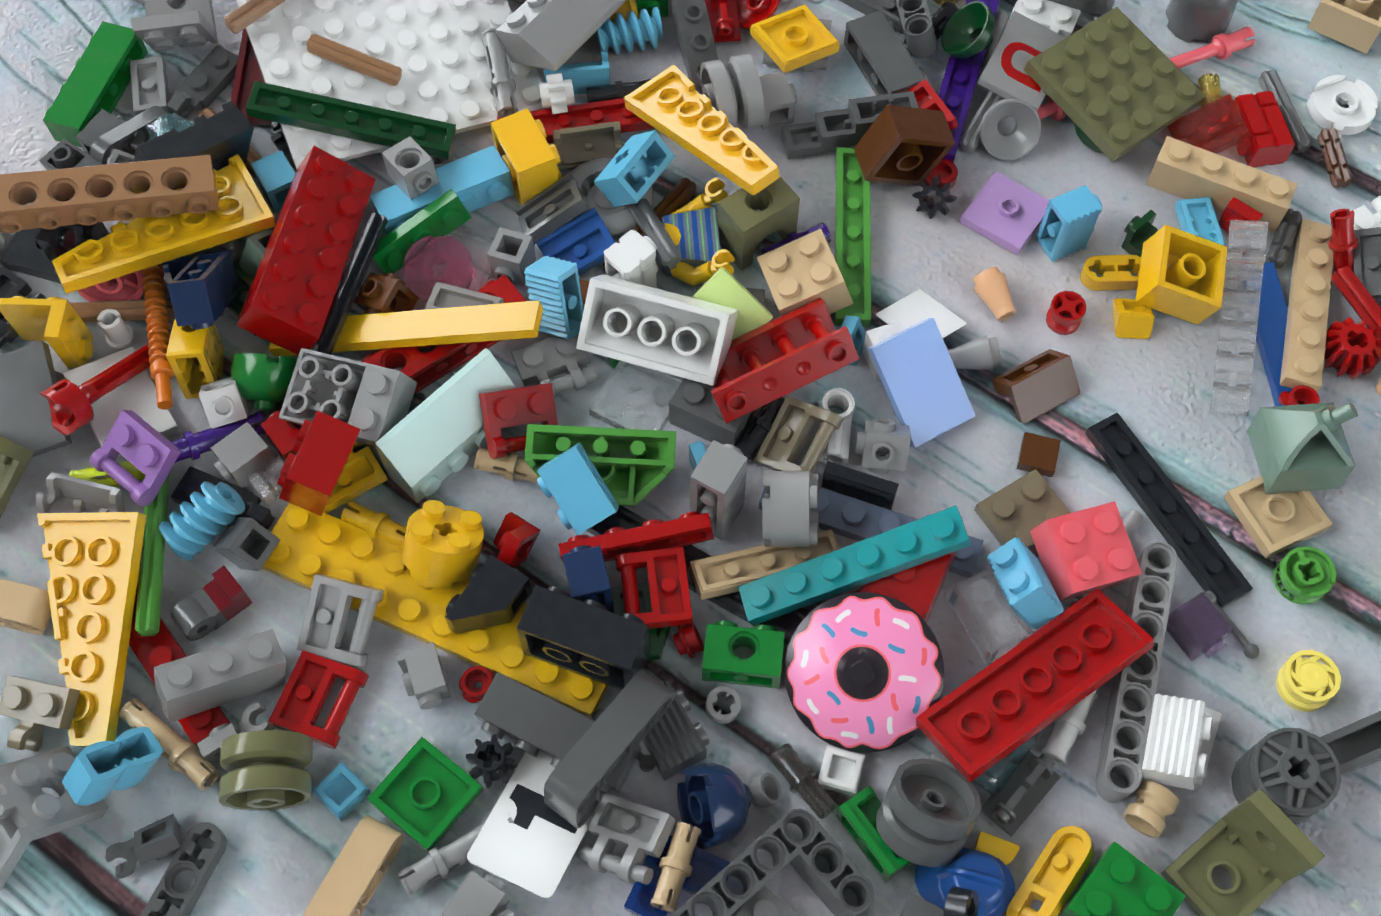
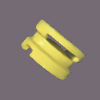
(1306, 682)

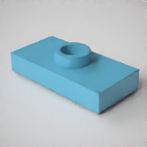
(1199, 218)

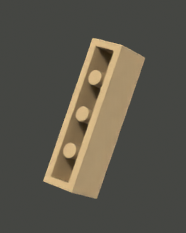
(1198, 173)

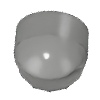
(765, 790)

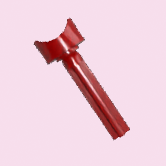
(72, 403)

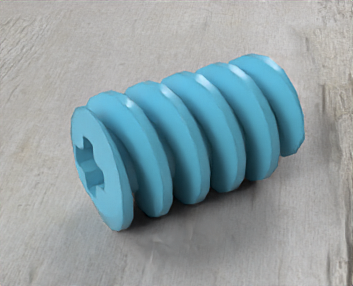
(630, 31)
(202, 519)

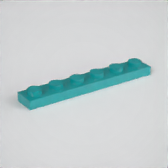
(854, 565)

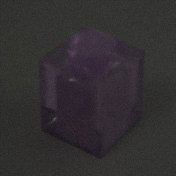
(1198, 628)

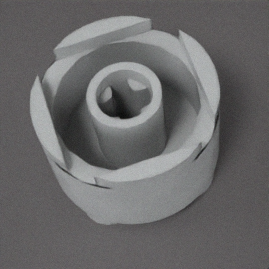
(787, 509)

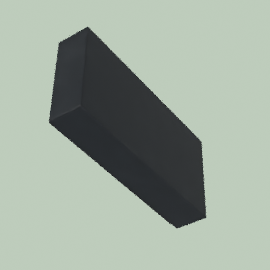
(859, 485)

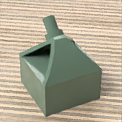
(1302, 446)

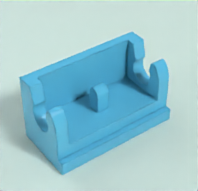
(585, 74)

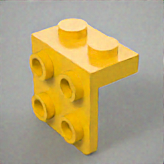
(53, 322)

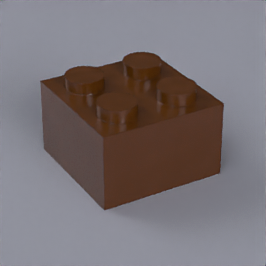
(904, 145)

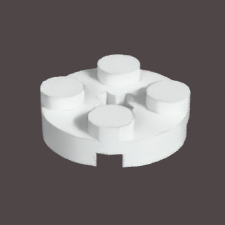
(1347, 121)

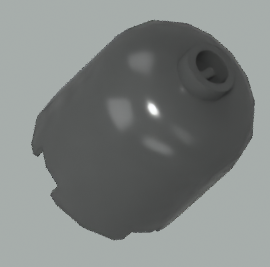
(1199, 18)

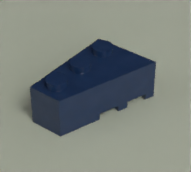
(200, 287)

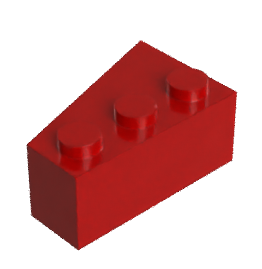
(916, 585)

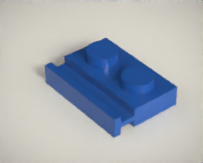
(579, 241)

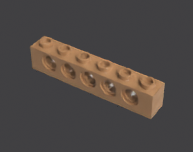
(118, 181)

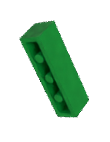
(95, 81)

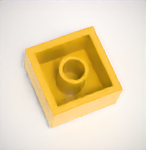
(526, 154)
(1181, 274)

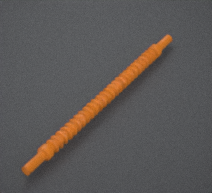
(158, 333)

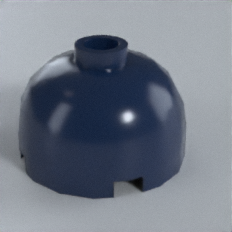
(713, 802)

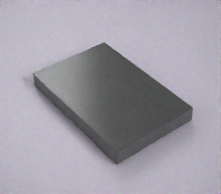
(23, 411)

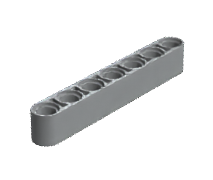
(1136, 687)

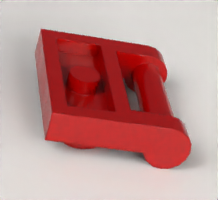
(515, 408)
(666, 584)
(307, 693)

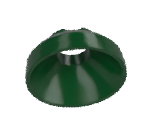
(965, 26)

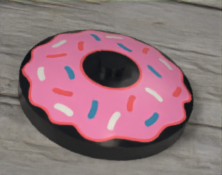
(863, 671)

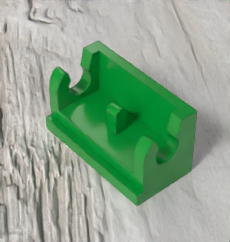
(859, 820)

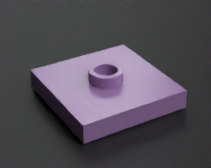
(1005, 213)

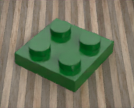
(425, 794)

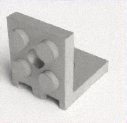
(168, 27)
(31, 813)

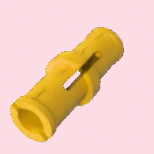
(375, 523)

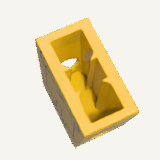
(186, 348)

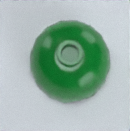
(262, 378)

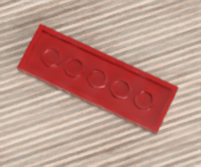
(1033, 684)

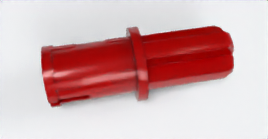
(1342, 238)

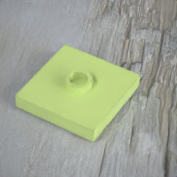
(728, 292)

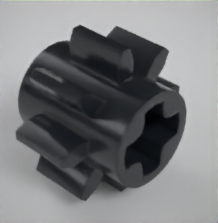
(941, 191)
(484, 753)

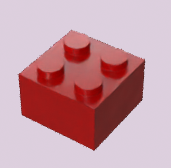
(320, 458)

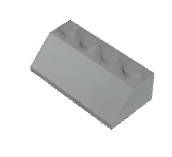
(552, 30)

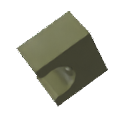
(744, 228)

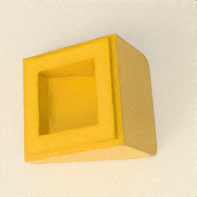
(1132, 319)

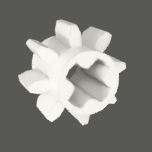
(557, 93)

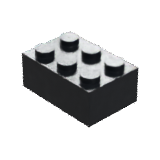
(583, 637)

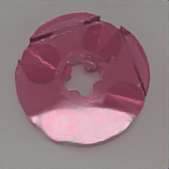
(437, 250)

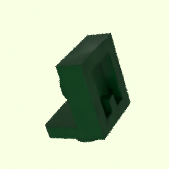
(1138, 232)

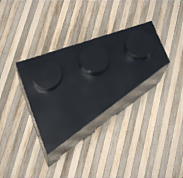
(217, 136)

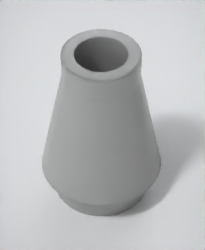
(977, 354)

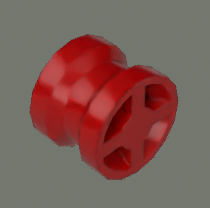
(1068, 304)

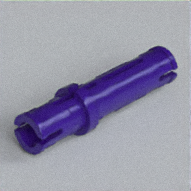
(198, 443)

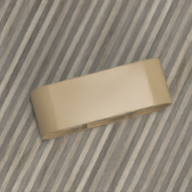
(24, 607)
(357, 870)

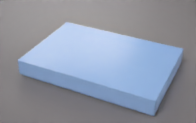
(922, 381)

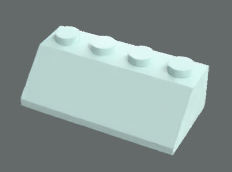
(442, 429)

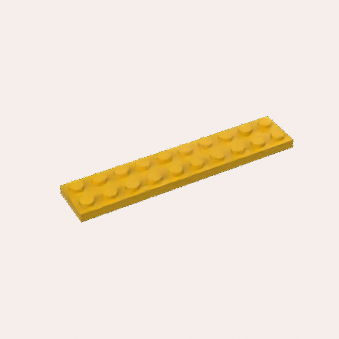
(346, 552)

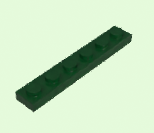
(348, 119)

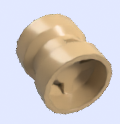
(1150, 809)

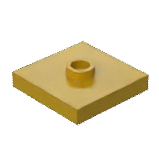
(794, 38)

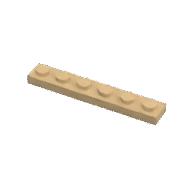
(1308, 307)

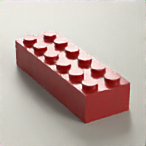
(306, 252)

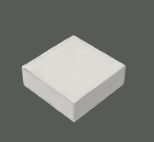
(841, 770)

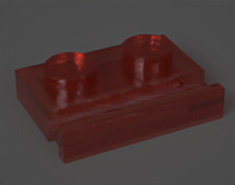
(1212, 126)

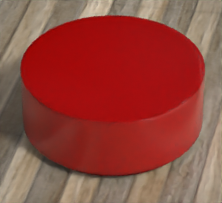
(947, 172)

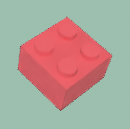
(1086, 551)

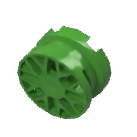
(1305, 574)

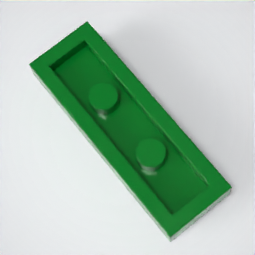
(436, 219)

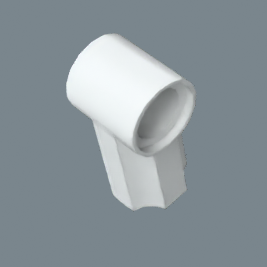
(838, 446)

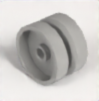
(735, 89)

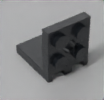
(25, 250)

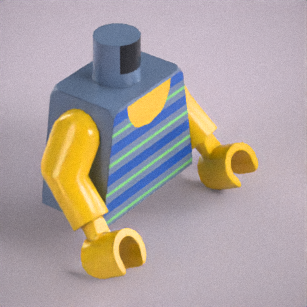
(697, 237)

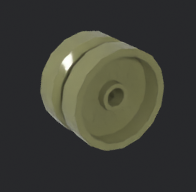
(265, 770)

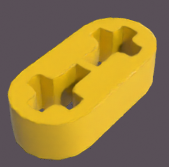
(1113, 272)

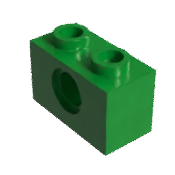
(759, 670)

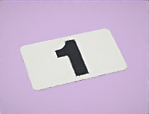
(538, 843)

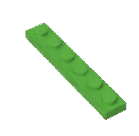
(853, 235)

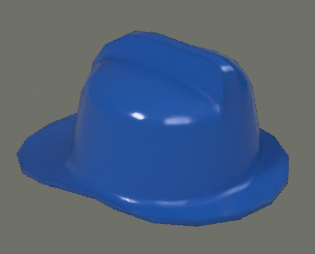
(970, 871)

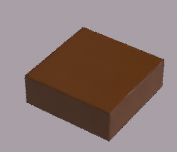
(1038, 453)

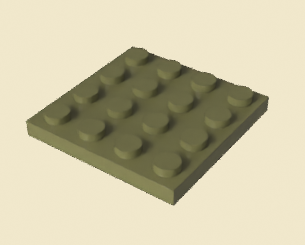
(1114, 83)

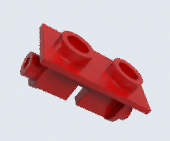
(723, 20)

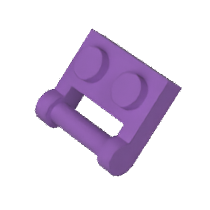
(141, 447)

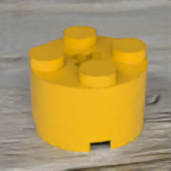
(442, 544)

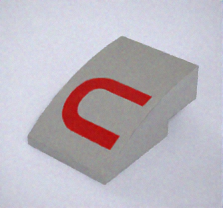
(1017, 44)

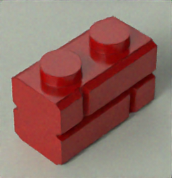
(1268, 131)

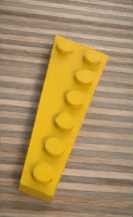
(692, 122)

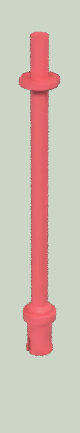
(1221, 47)

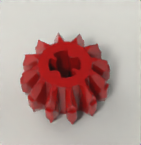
(1352, 348)

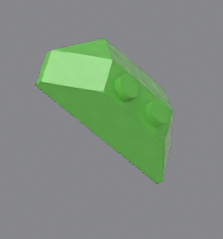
(626, 459)

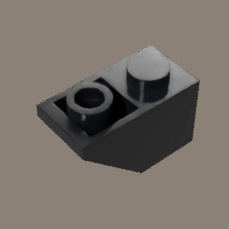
(490, 599)

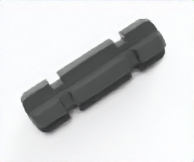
(1283, 238)

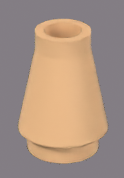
(995, 293)

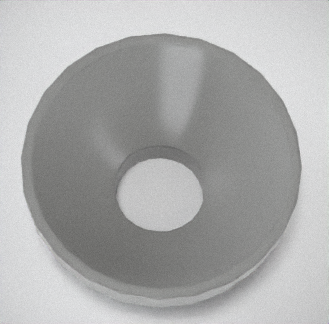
(1021, 139)

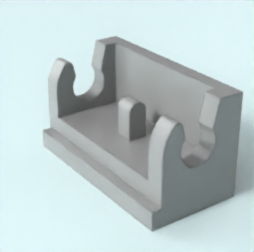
(78, 496)

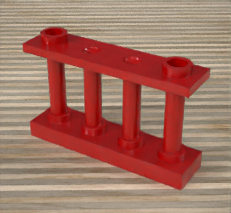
(781, 359)

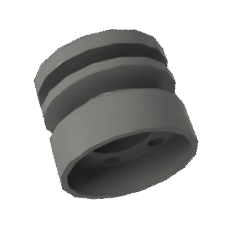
(1267, 768)

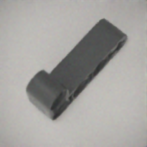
(581, 775)

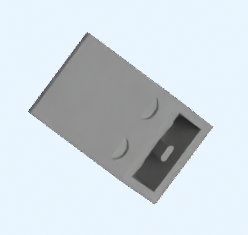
(349, 391)

